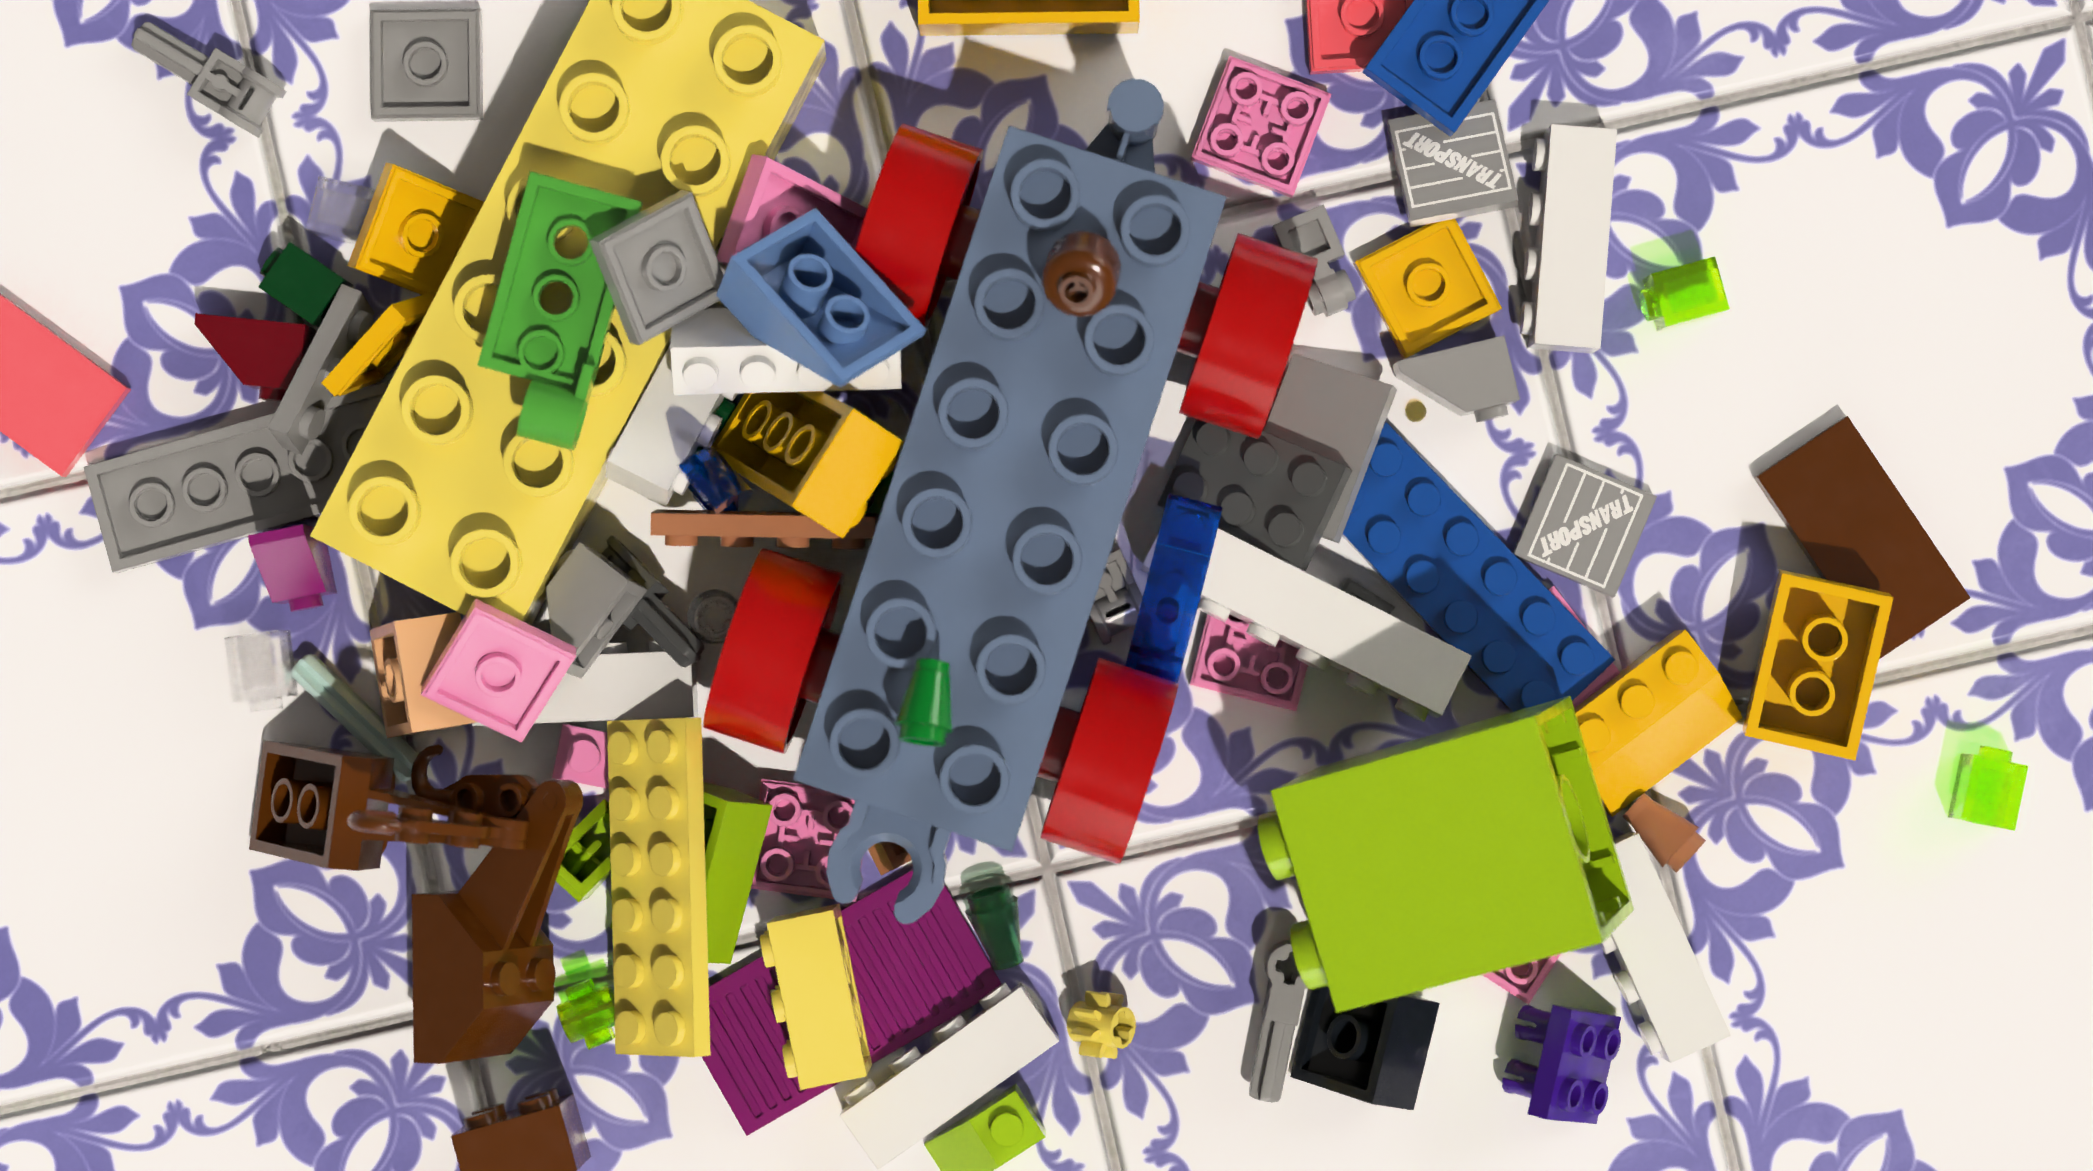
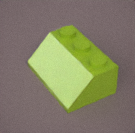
(733, 842)

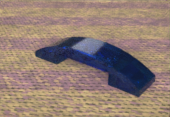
(714, 481)
(1173, 587)

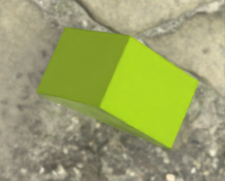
(587, 854)

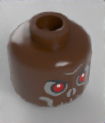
(1081, 273)

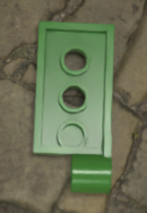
(549, 349)

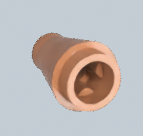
(1665, 833)

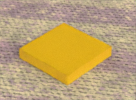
(413, 230)
(1427, 286)
(379, 347)

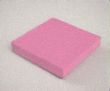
(498, 670)

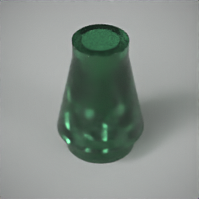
(997, 924)

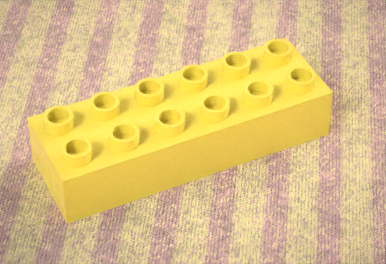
(634, 108)

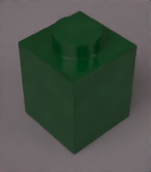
(301, 282)

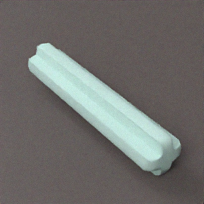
(353, 713)

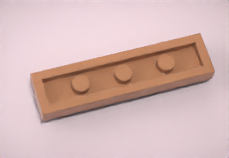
(741, 527)

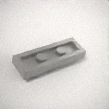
(303, 405)

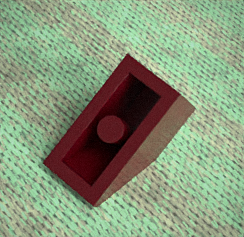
(258, 351)

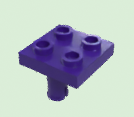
(1572, 1063)

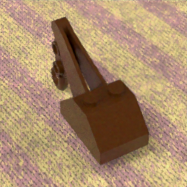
(334, 810)
(480, 950)

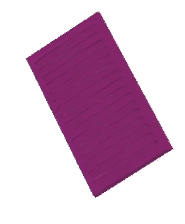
(905, 985)

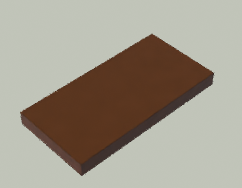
(1861, 529)

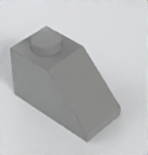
(1465, 378)
(589, 603)

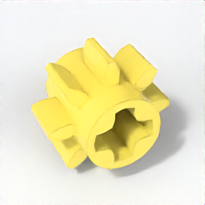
(1101, 1024)

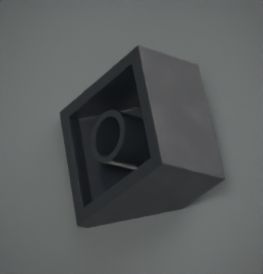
(1367, 1050)

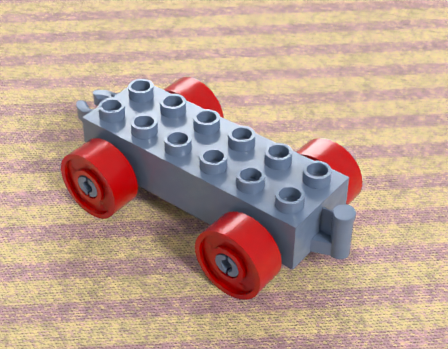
(1008, 498)

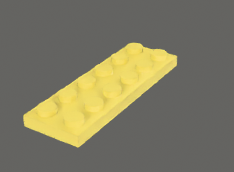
(658, 887)

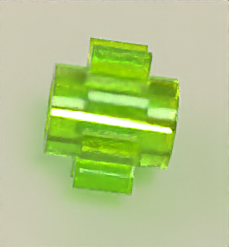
(588, 1013)

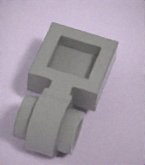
(1315, 236)

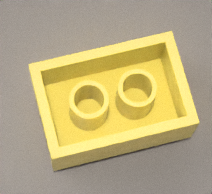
(816, 997)

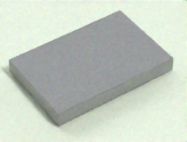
(1335, 417)

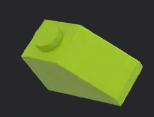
(988, 1135)

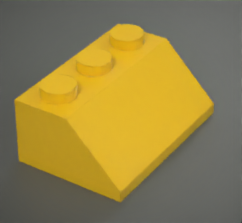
(1653, 718)

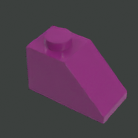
(294, 566)

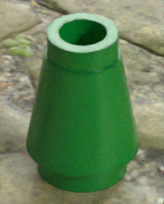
(926, 706)

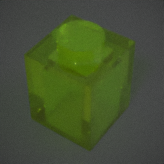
(1683, 294)
(1988, 788)

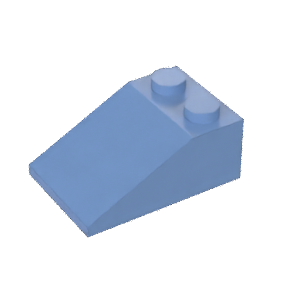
(817, 301)

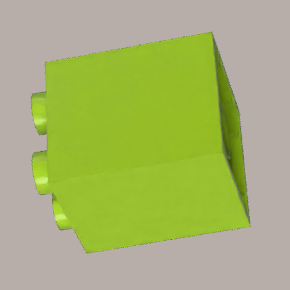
(1447, 857)

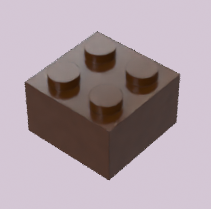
(535, 1137)

